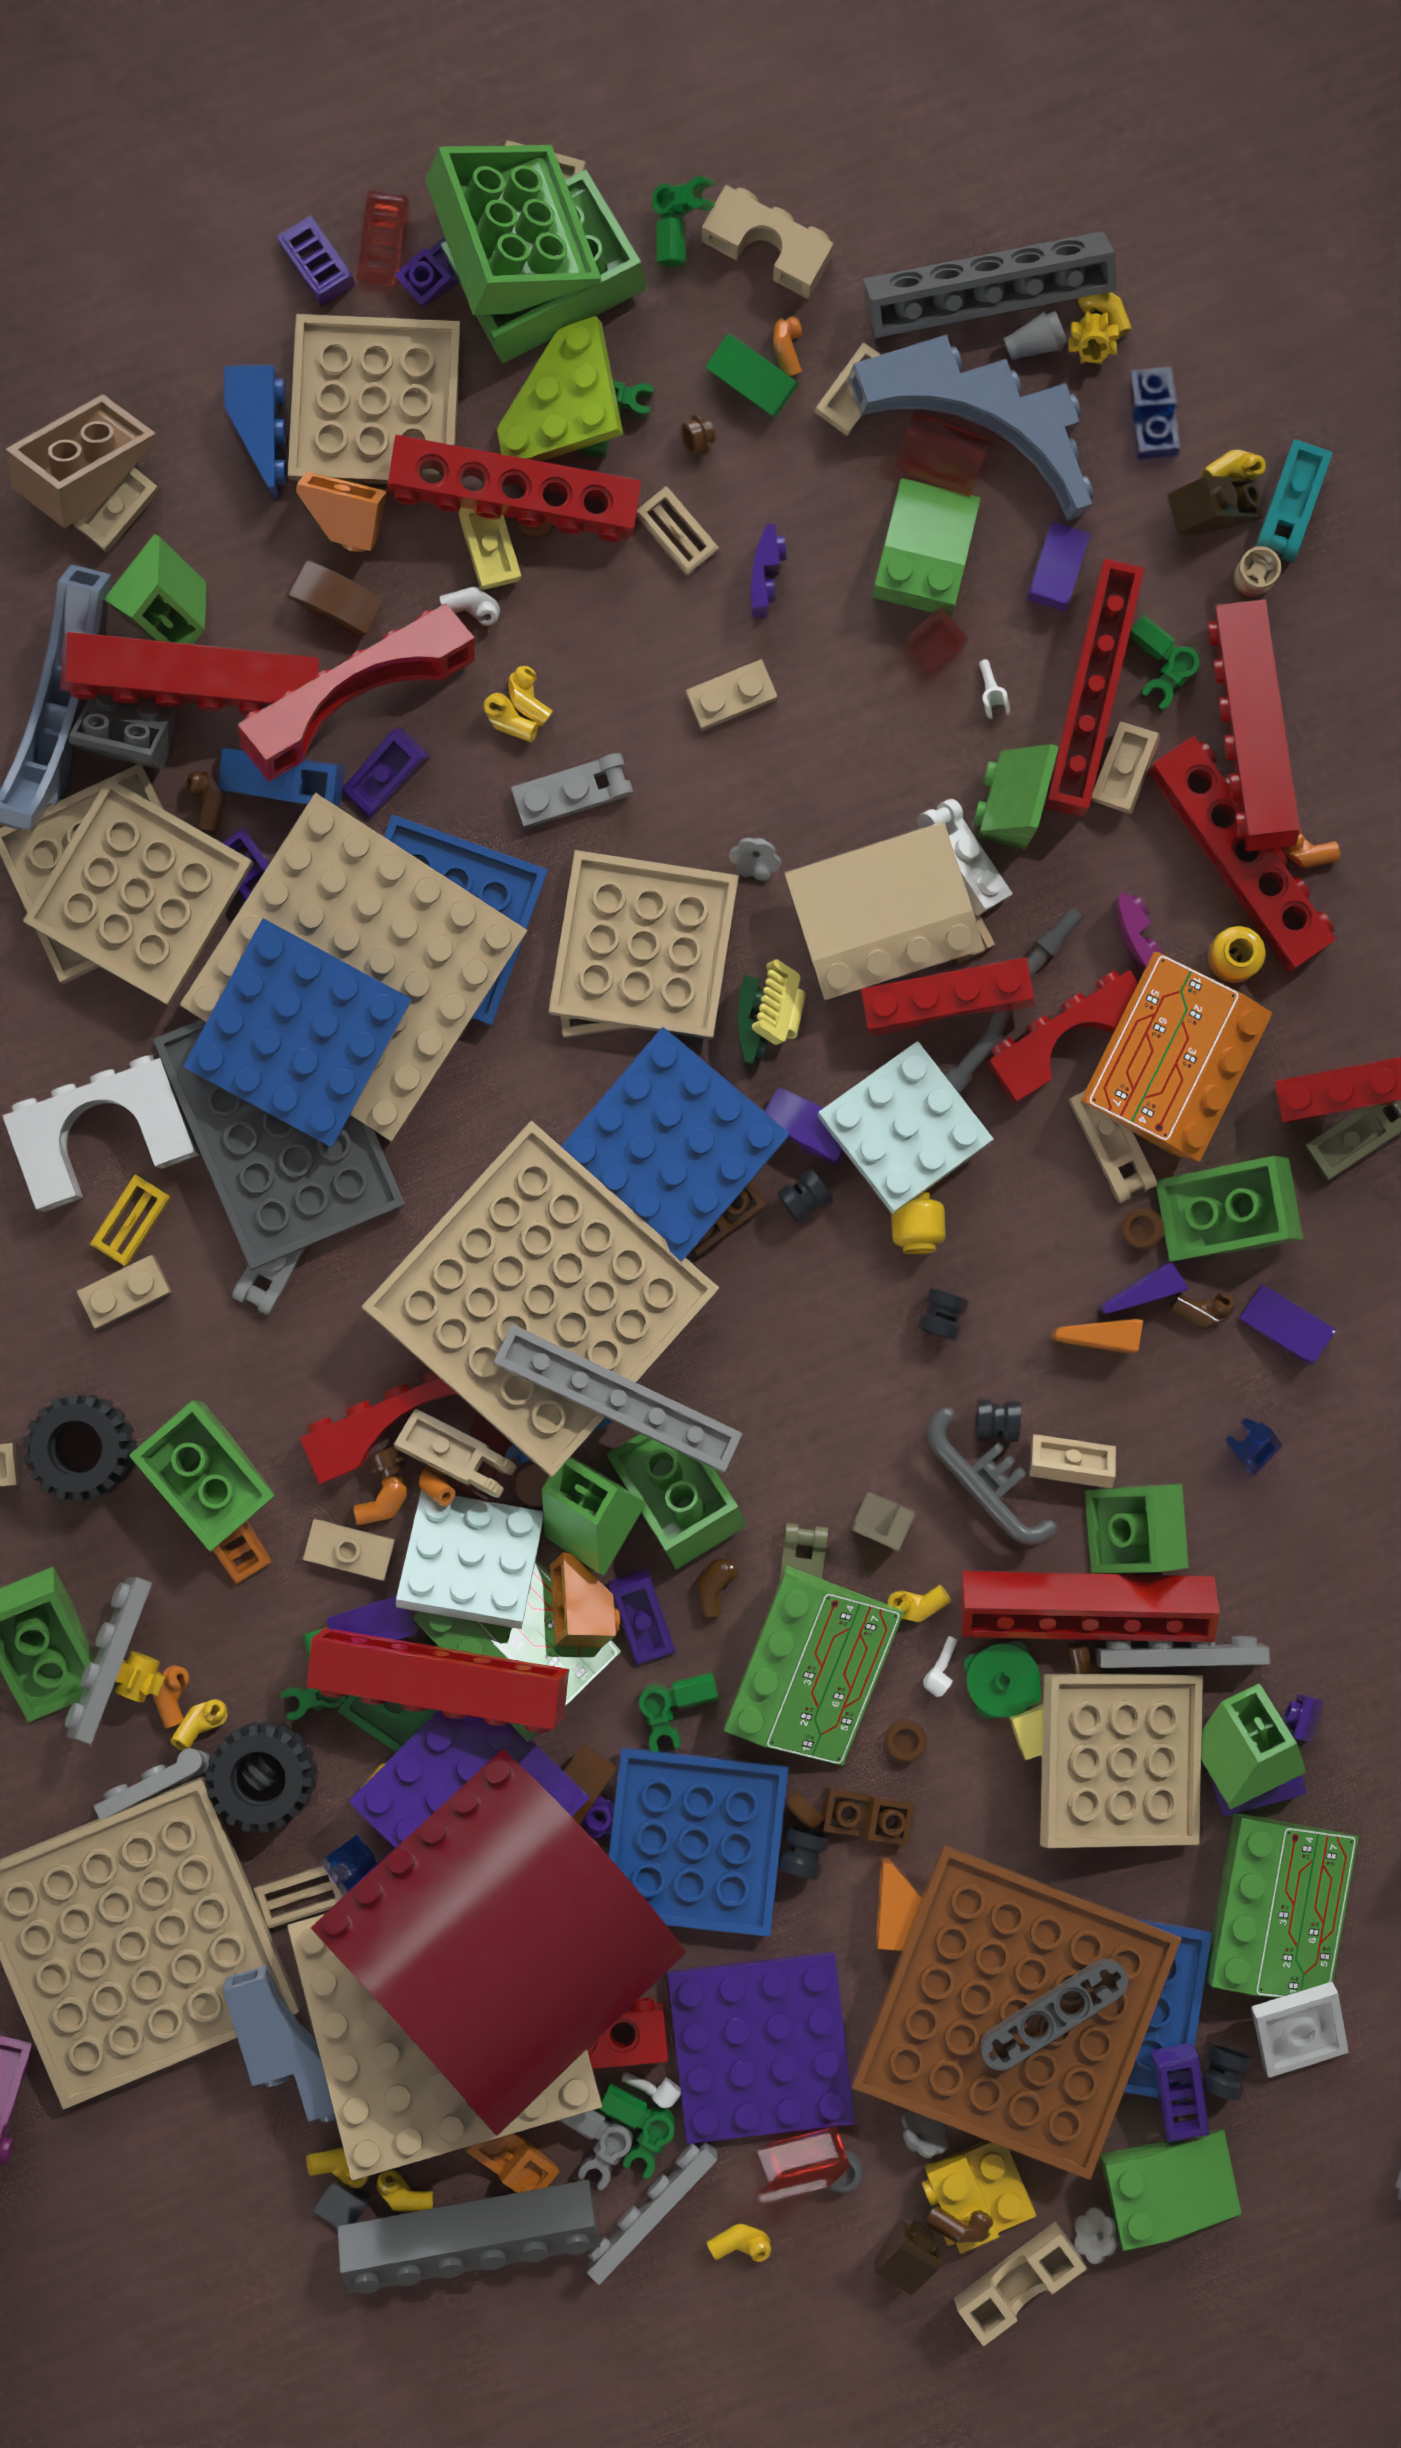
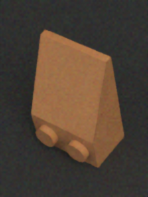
(78, 459)

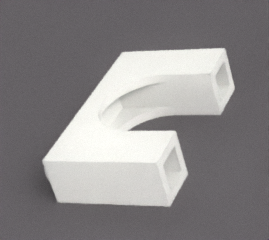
(42, 1128)

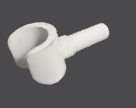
(993, 695)
(935, 1680)
(664, 2095)

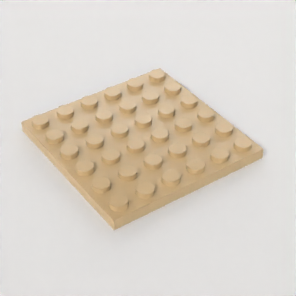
(389, 919)
(555, 1257)
(128, 1941)
(382, 2086)

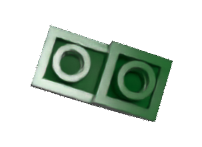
(752, 375)

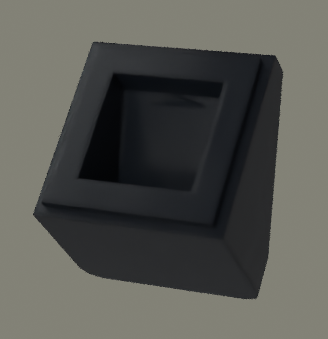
(341, 2204)

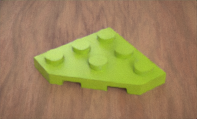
(565, 399)

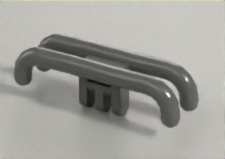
(986, 1481)

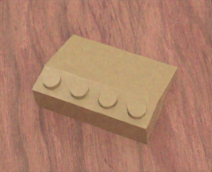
(884, 910)

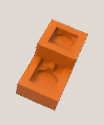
(516, 2162)

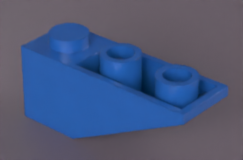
(252, 405)
(296, 785)

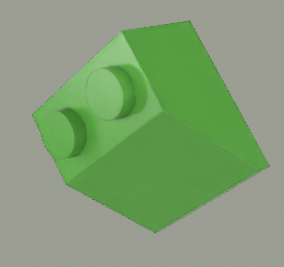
(1136, 1529)

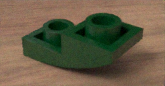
(751, 1043)

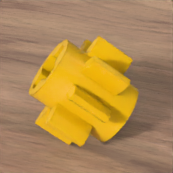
(1093, 338)
(139, 1677)

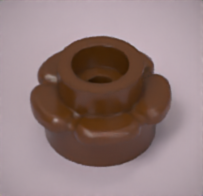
(698, 435)
(387, 1461)

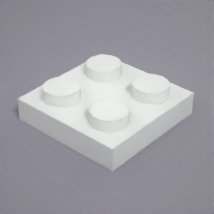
(1300, 2029)

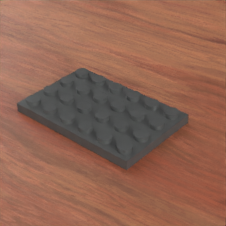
(271, 1177)

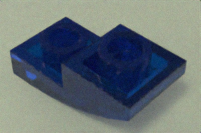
(1154, 413)

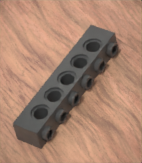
(990, 284)

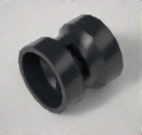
(805, 1197)
(946, 1305)
(997, 1420)
(804, 1851)
(1226, 2072)

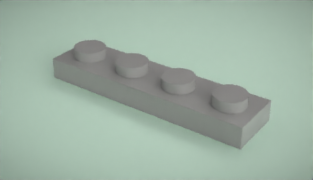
(113, 1644)
(1242, 1651)
(663, 2196)

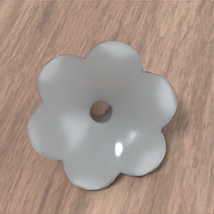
(755, 858)
(924, 2134)
(1095, 2235)

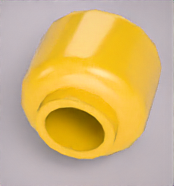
(1245, 944)
(919, 1225)

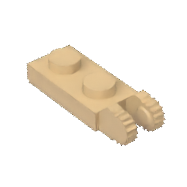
(451, 1452)

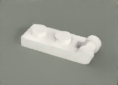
(979, 874)

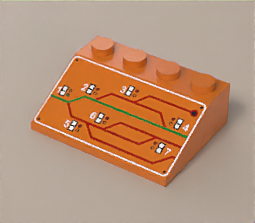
(1176, 1057)

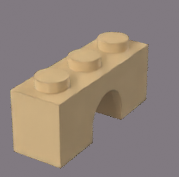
(742, 220)
(1037, 2266)

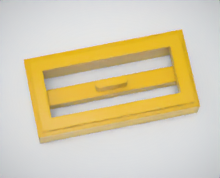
(144, 1229)

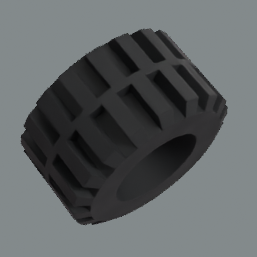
(44, 1447)
(231, 1796)

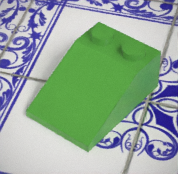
(926, 547)
(1015, 795)
(1229, 1209)
(203, 1474)
(684, 1498)
(42, 1644)
(1169, 2188)

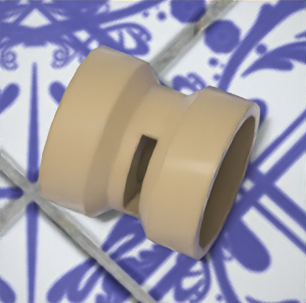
(1260, 564)

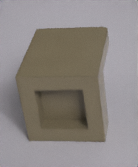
(883, 1521)

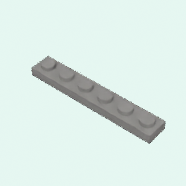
(617, 1398)

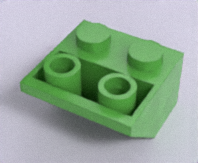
(161, 595)
(588, 1513)
(1248, 1747)

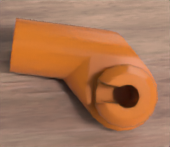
(783, 347)
(1309, 856)
(435, 1485)
(386, 1504)
(166, 1702)

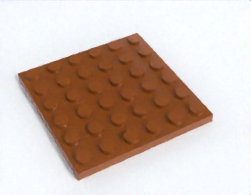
(977, 1956)

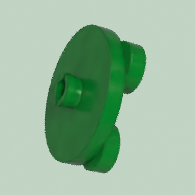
(1002, 1679)

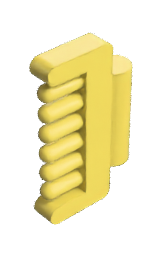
(782, 1004)

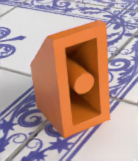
(344, 510)
(581, 1605)
(896, 1907)

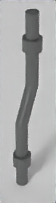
(1048, 945)

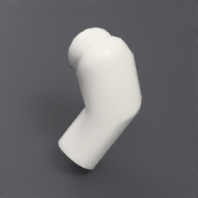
(475, 602)

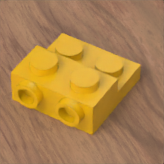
(982, 2180)

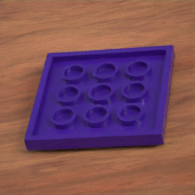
(439, 1763)
(760, 2047)

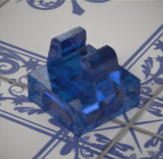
(1256, 1447)
(349, 1863)

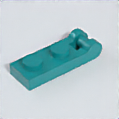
(1294, 498)

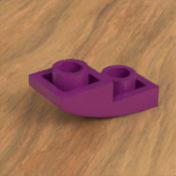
(1131, 921)

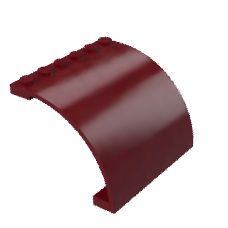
(500, 1940)

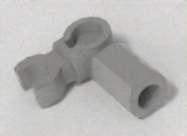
(612, 2142)

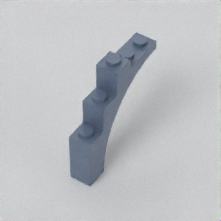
(1036, 424)
(45, 755)
(275, 2041)

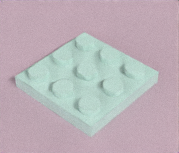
(905, 1127)
(471, 1560)

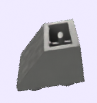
(125, 732)

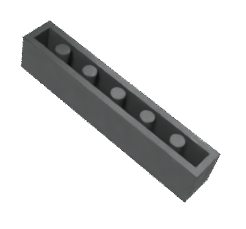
(468, 2237)

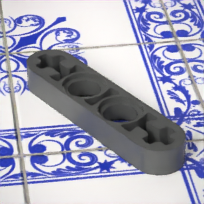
(1057, 2020)

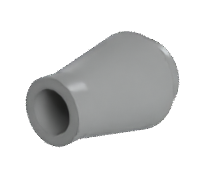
(1036, 337)

